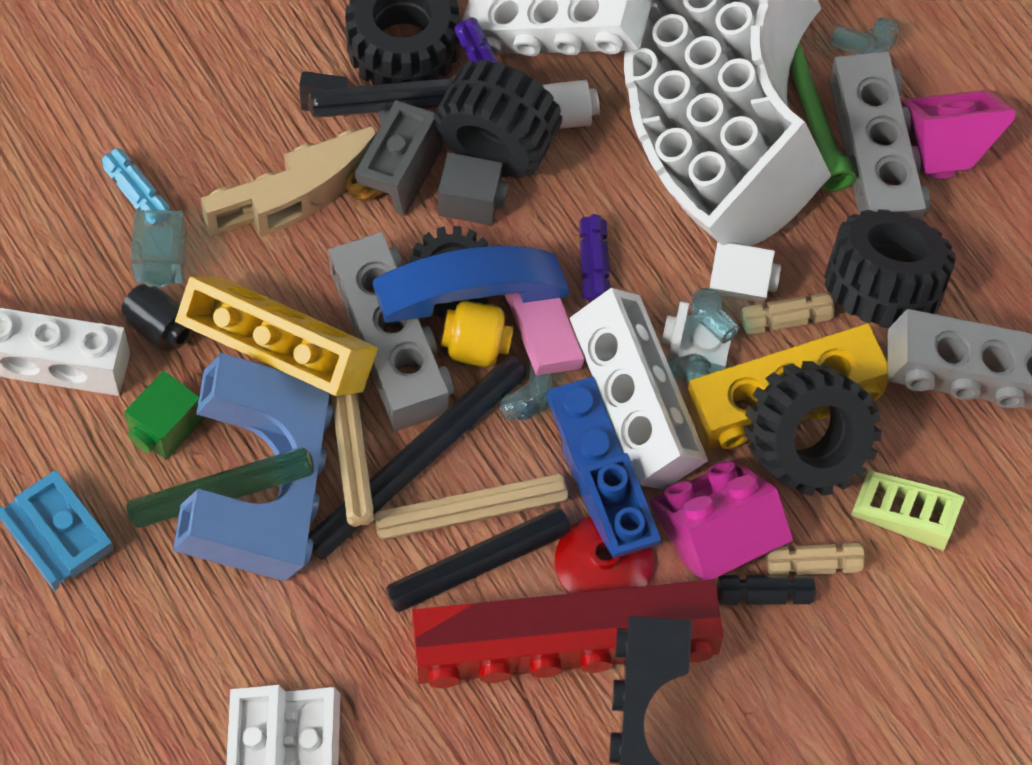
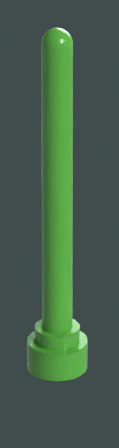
(839, 166)

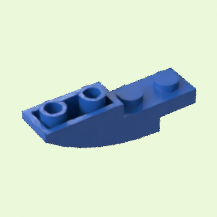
(601, 469)

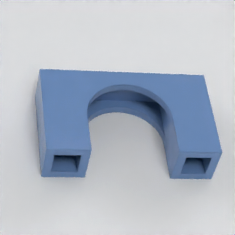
(287, 416)

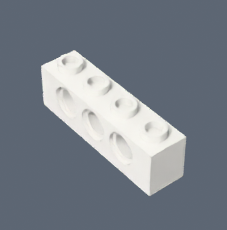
(560, 25)
(62, 352)
(638, 388)

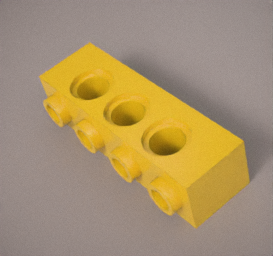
(276, 335)
(714, 396)

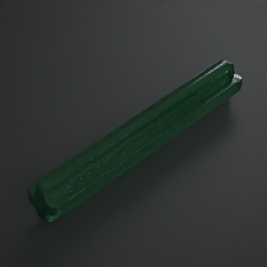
(229, 483)

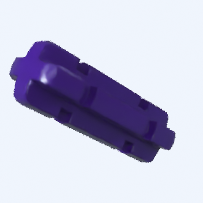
(472, 39)
(594, 256)

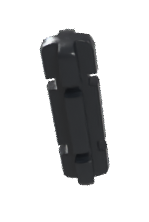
(765, 589)

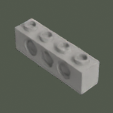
(873, 80)
(978, 359)
(405, 397)

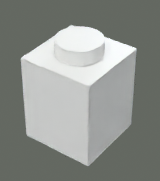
(744, 272)

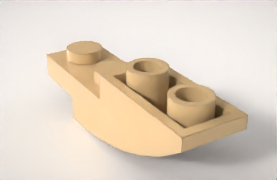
(277, 200)

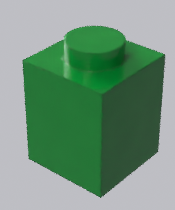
(162, 416)

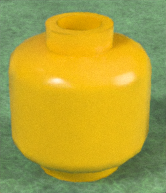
(476, 334)

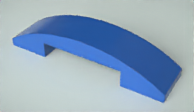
(468, 274)

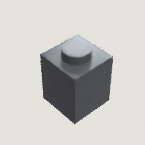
(471, 189)

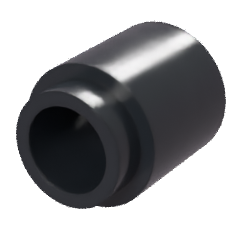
(154, 317)

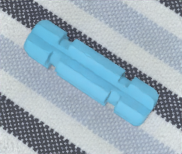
(132, 181)

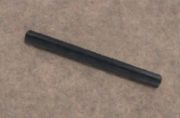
(423, 450)

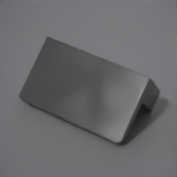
(401, 154)

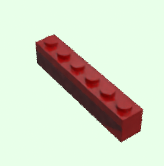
(553, 631)

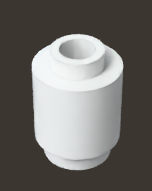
(575, 101)

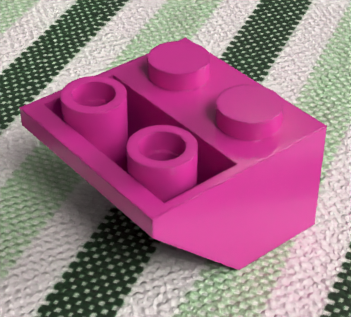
(722, 519)

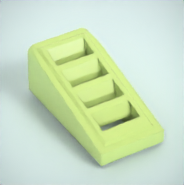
(912, 492)

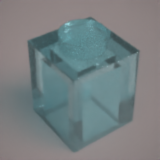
(158, 247)

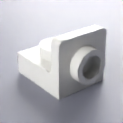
(689, 336)

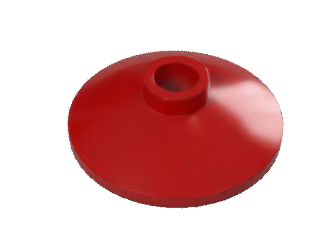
(583, 571)

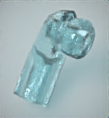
(870, 41)
(707, 309)
(689, 367)
(529, 399)

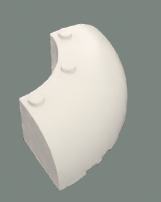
(718, 114)

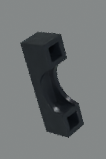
(652, 655)

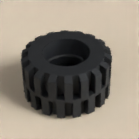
(402, 58)
(498, 117)
(888, 266)
(838, 452)

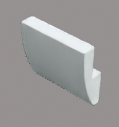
(283, 726)

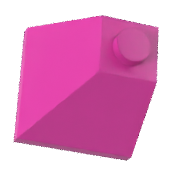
(956, 129)

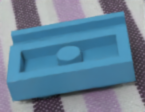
(55, 530)

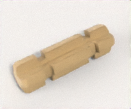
(787, 313)
(816, 559)

